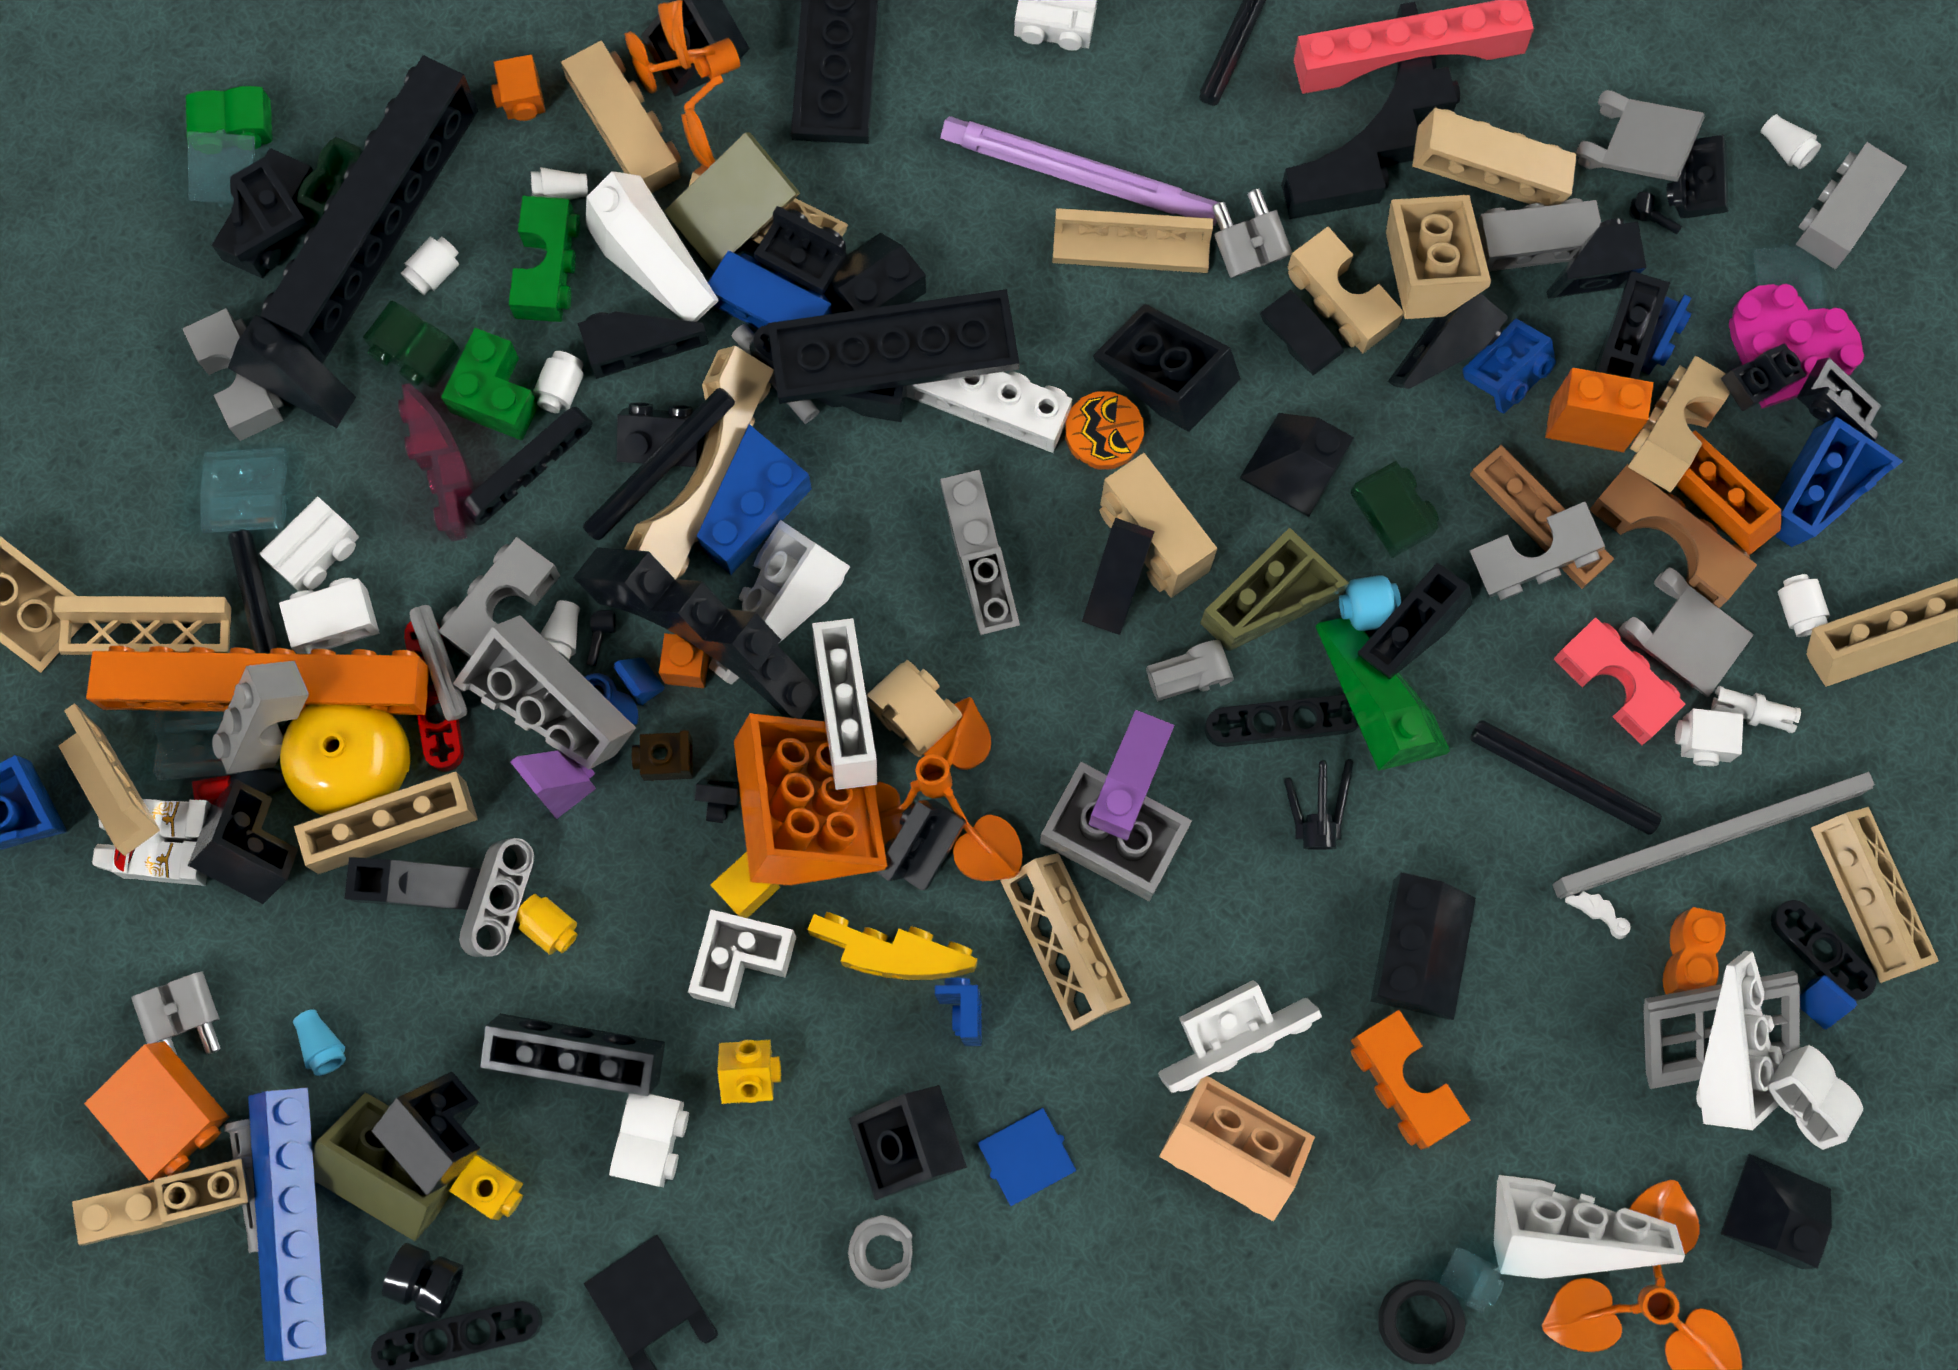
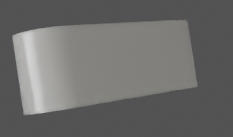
(511, 883)

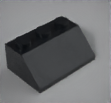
(1423, 946)

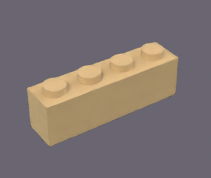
(620, 117)
(1493, 159)
(1885, 634)
(385, 822)

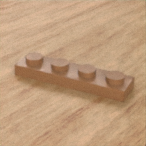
(1529, 506)

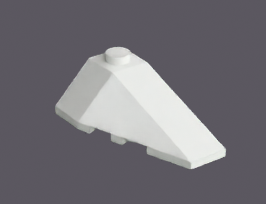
(645, 245)
(1559, 1236)

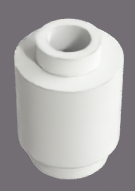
(430, 264)
(558, 382)
(1803, 604)

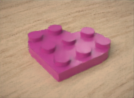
(1779, 316)

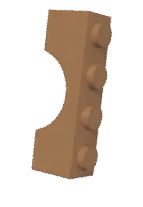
(1713, 563)

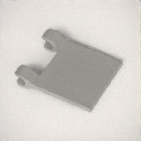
(1647, 140)
(1692, 638)

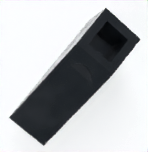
(409, 883)

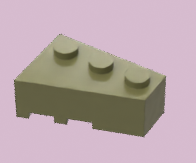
(1272, 592)

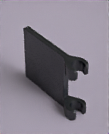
(646, 1299)

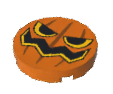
(1104, 430)

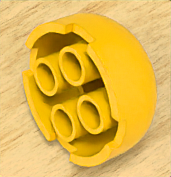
(343, 756)

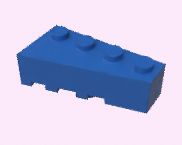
(25, 805)

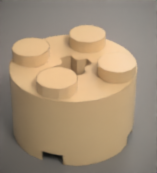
(912, 708)

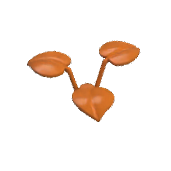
(709, 61)
(990, 847)
(1586, 1320)

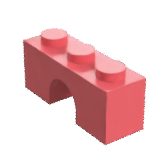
(1648, 699)

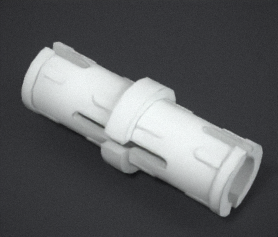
(1756, 709)

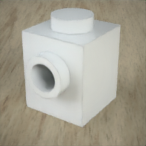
(1710, 736)

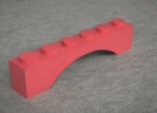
(1477, 30)

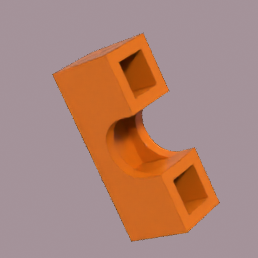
(1423, 1115)

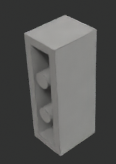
(1849, 204)
(1536, 233)

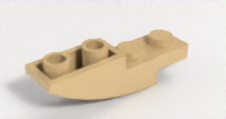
(161, 1202)

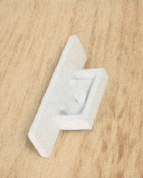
(1231, 1030)

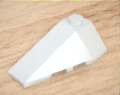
(791, 586)
(1739, 1052)

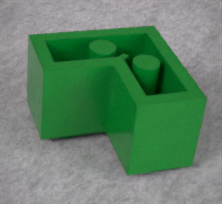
(482, 389)

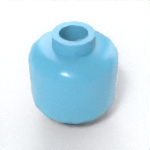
(1369, 602)

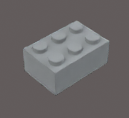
(1131, 864)

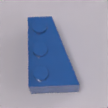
(1827, 478)
(751, 500)

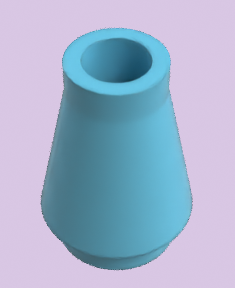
(318, 1044)

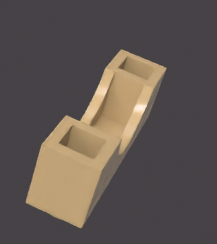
(1666, 443)

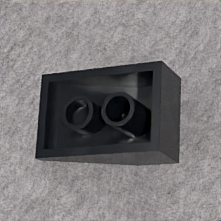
(1169, 366)

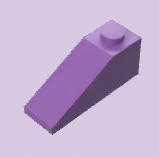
(1131, 775)
(555, 779)

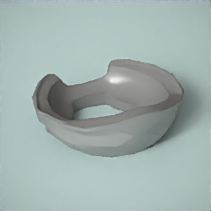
(856, 1251)

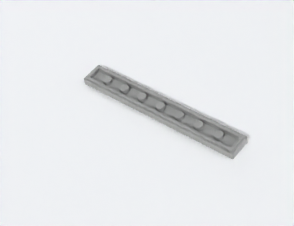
(1713, 835)

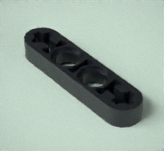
(526, 465)
(1284, 724)
(457, 1338)

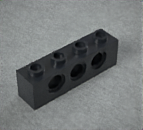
(572, 1054)

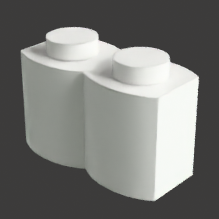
(1814, 1095)
(648, 1139)

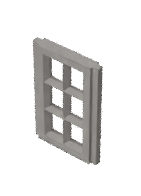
(1701, 1000)

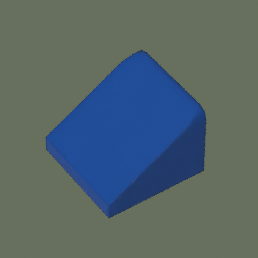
(638, 679)
(1825, 1001)

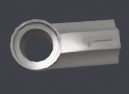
(1197, 669)

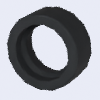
(1452, 1309)

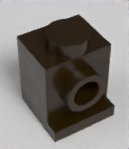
(677, 763)

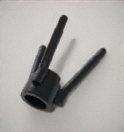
(1319, 830)

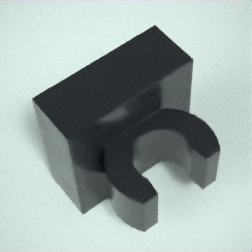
(718, 795)

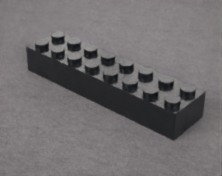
(372, 207)

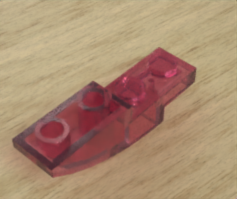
(437, 450)

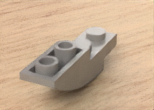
(979, 552)

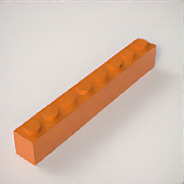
(208, 679)

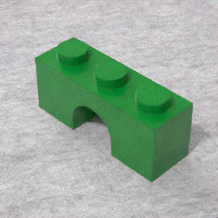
(542, 290)

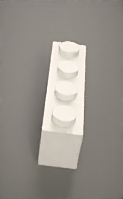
(844, 704)

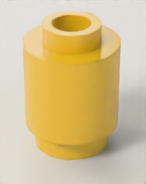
(546, 924)

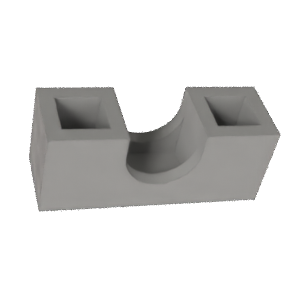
(243, 404)
(1574, 540)
(515, 572)
(249, 727)

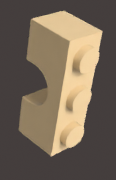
(1361, 317)

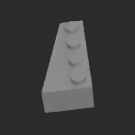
(544, 693)

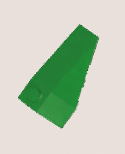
(1388, 710)

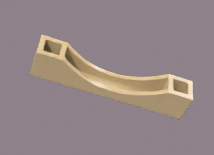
(676, 527)

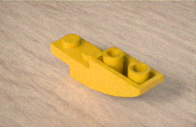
(908, 958)

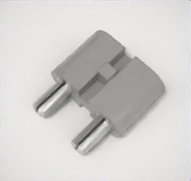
(1250, 242)
(178, 1009)

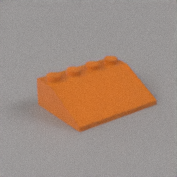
(790, 809)

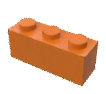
(1730, 498)

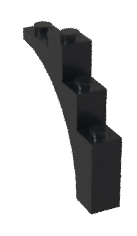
(1357, 170)
(690, 610)

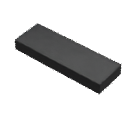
(1118, 576)

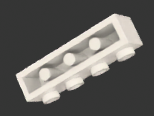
(1001, 404)

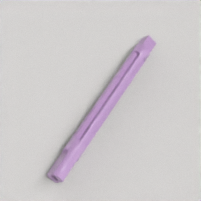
(1077, 169)

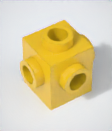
(747, 1071)

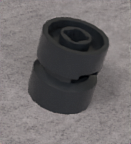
(408, 1274)

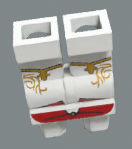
(160, 855)

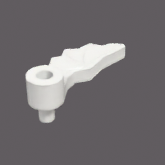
(1601, 909)

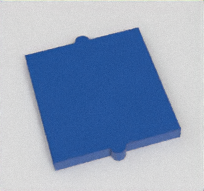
(1026, 1157)

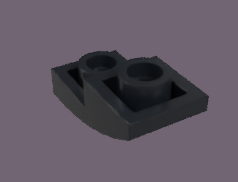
(1302, 332)
(1764, 376)

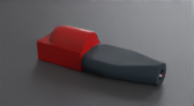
(262, 780)

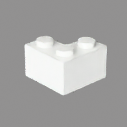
(729, 948)

